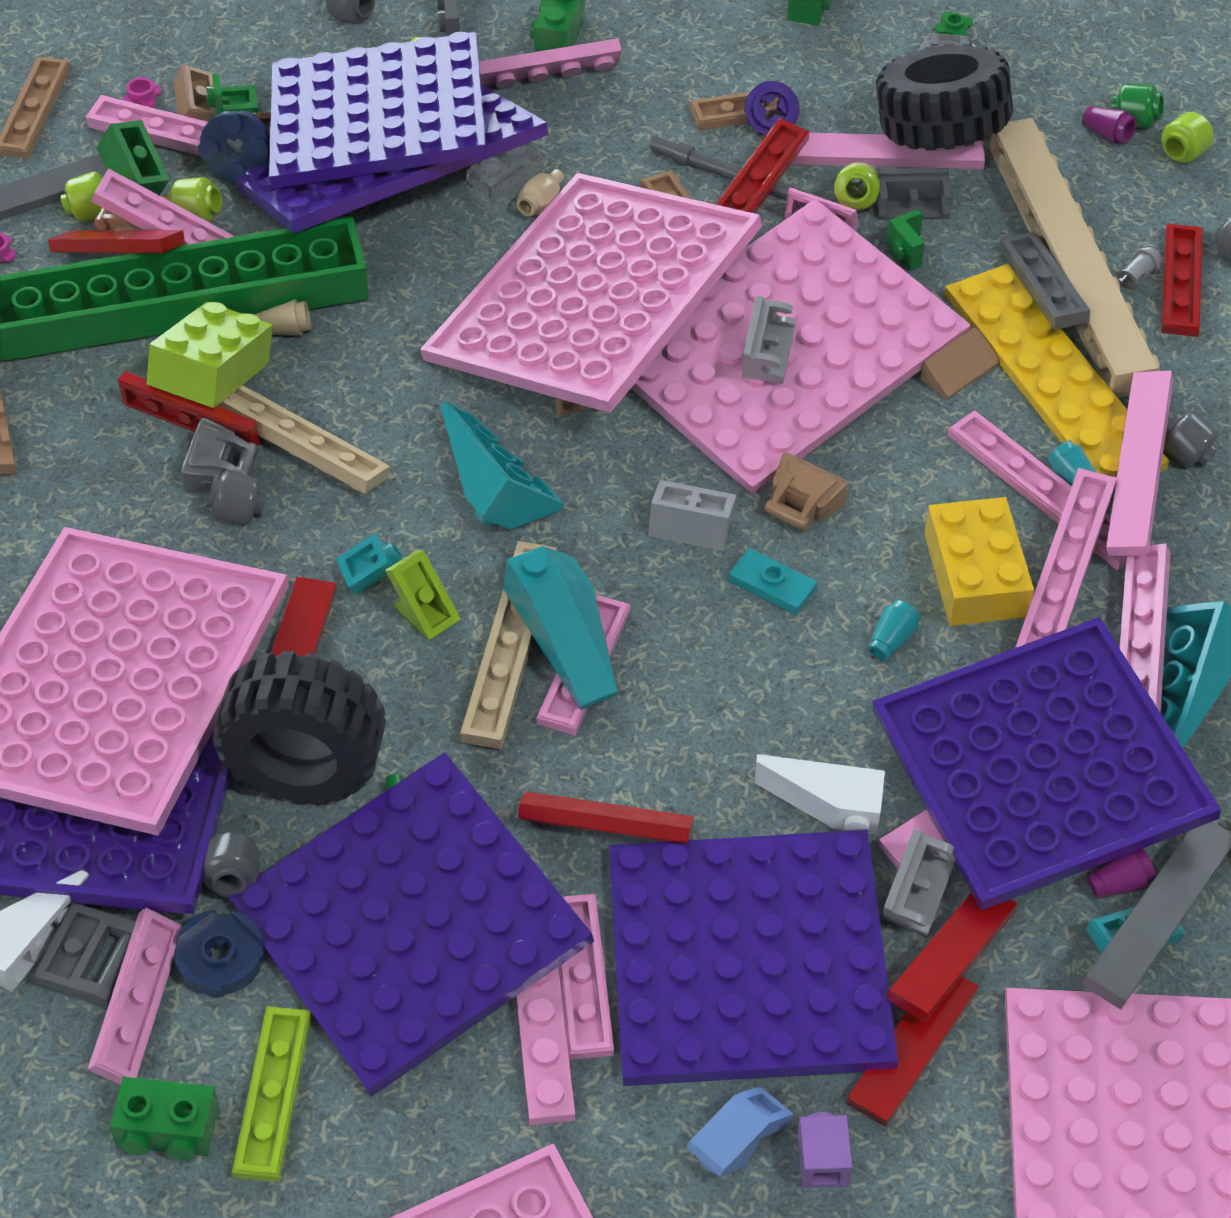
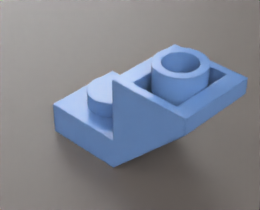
(736, 1129)

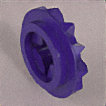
(766, 93)

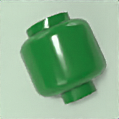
(1142, 102)

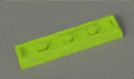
(272, 1094)

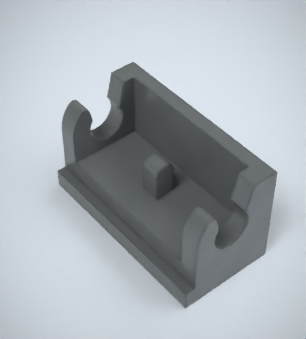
(912, 190)

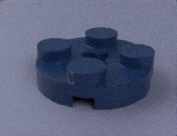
(234, 125)
(221, 975)

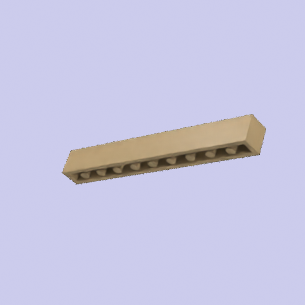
(1050, 211)

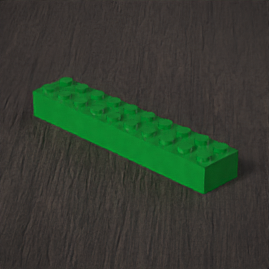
(154, 291)

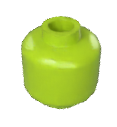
(1187, 137)
(197, 196)
(78, 197)
(863, 197)

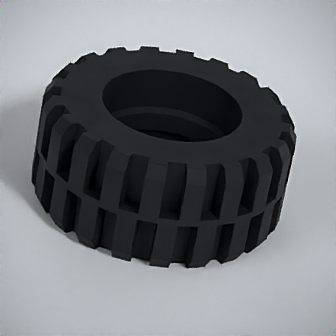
(944, 96)
(299, 728)

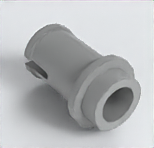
(1145, 261)

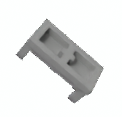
(768, 341)
(691, 515)
(919, 883)

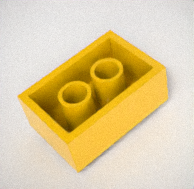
(978, 561)

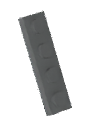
(1045, 280)

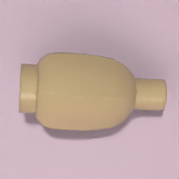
(539, 192)

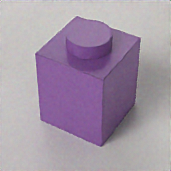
(824, 1150)

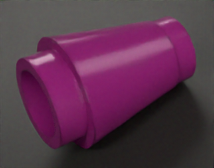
(1110, 123)
(1122, 875)

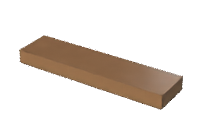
(33, 107)

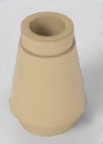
(288, 318)

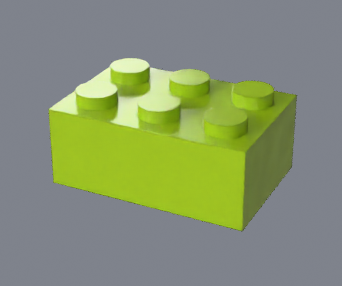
(209, 354)

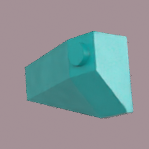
(493, 475)
(564, 620)
(1194, 664)

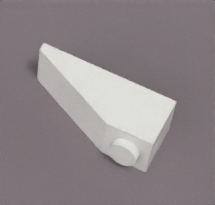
(832, 793)
(29, 930)

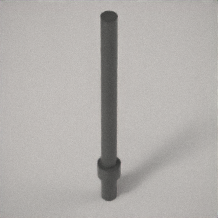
(686, 154)

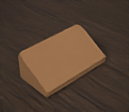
(192, 94)
(959, 364)

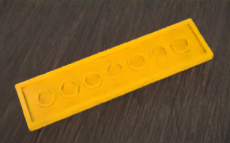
(1044, 365)

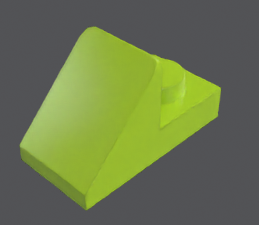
(422, 595)

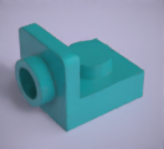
(367, 562)

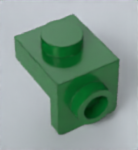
(231, 98)
(905, 239)

